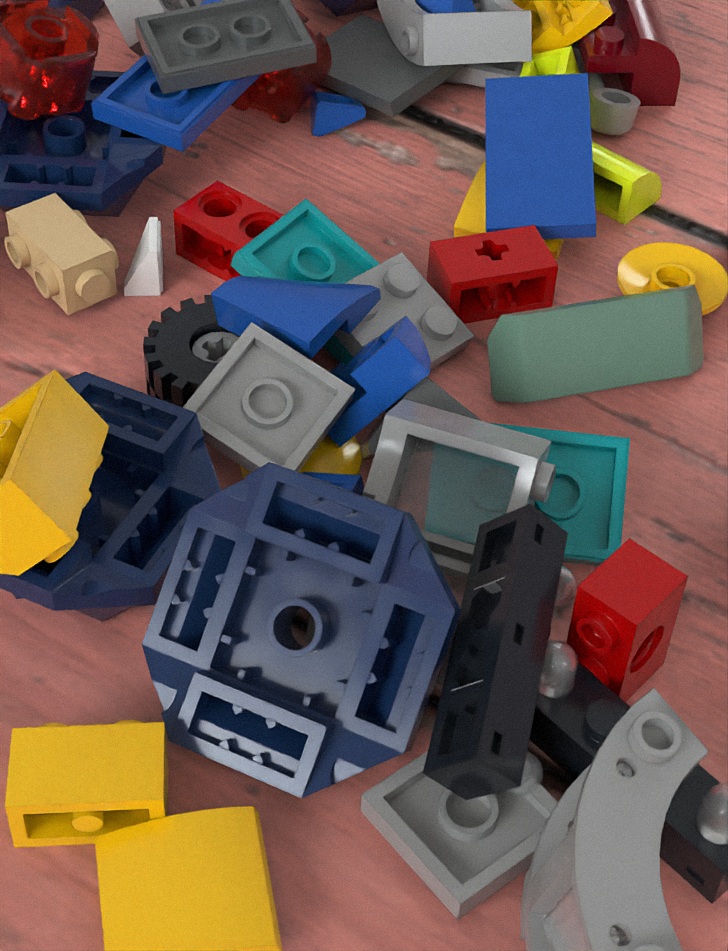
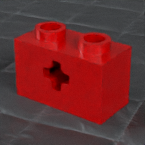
(493, 273)

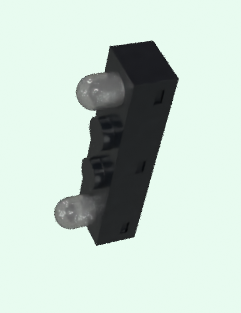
(500, 657)
(570, 727)

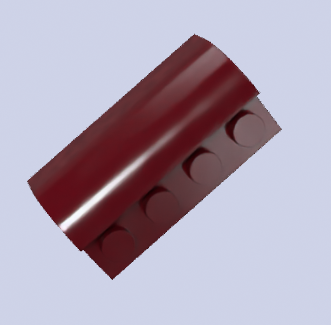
(638, 49)

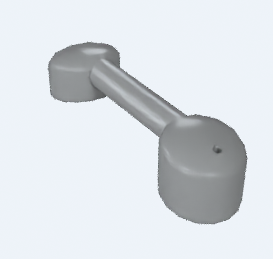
(610, 109)

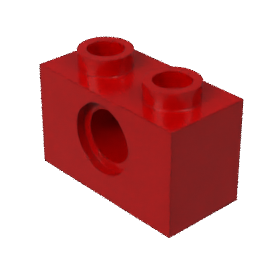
(626, 617)

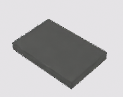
(223, 42)
(375, 71)

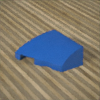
(293, 310)
(380, 376)

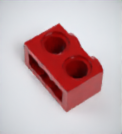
(217, 226)

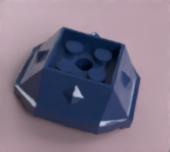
(74, 156)
(136, 510)
(226, 645)

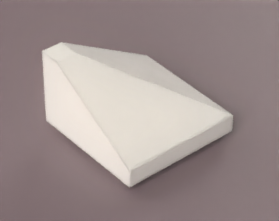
(146, 269)

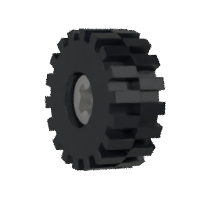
(183, 350)

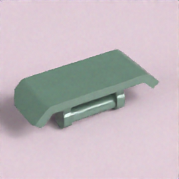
(596, 345)

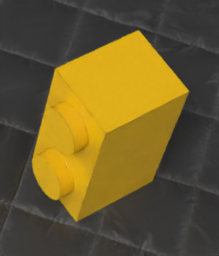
(84, 780)

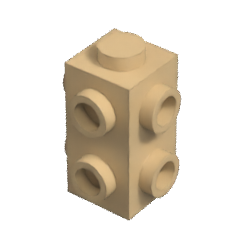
(61, 253)

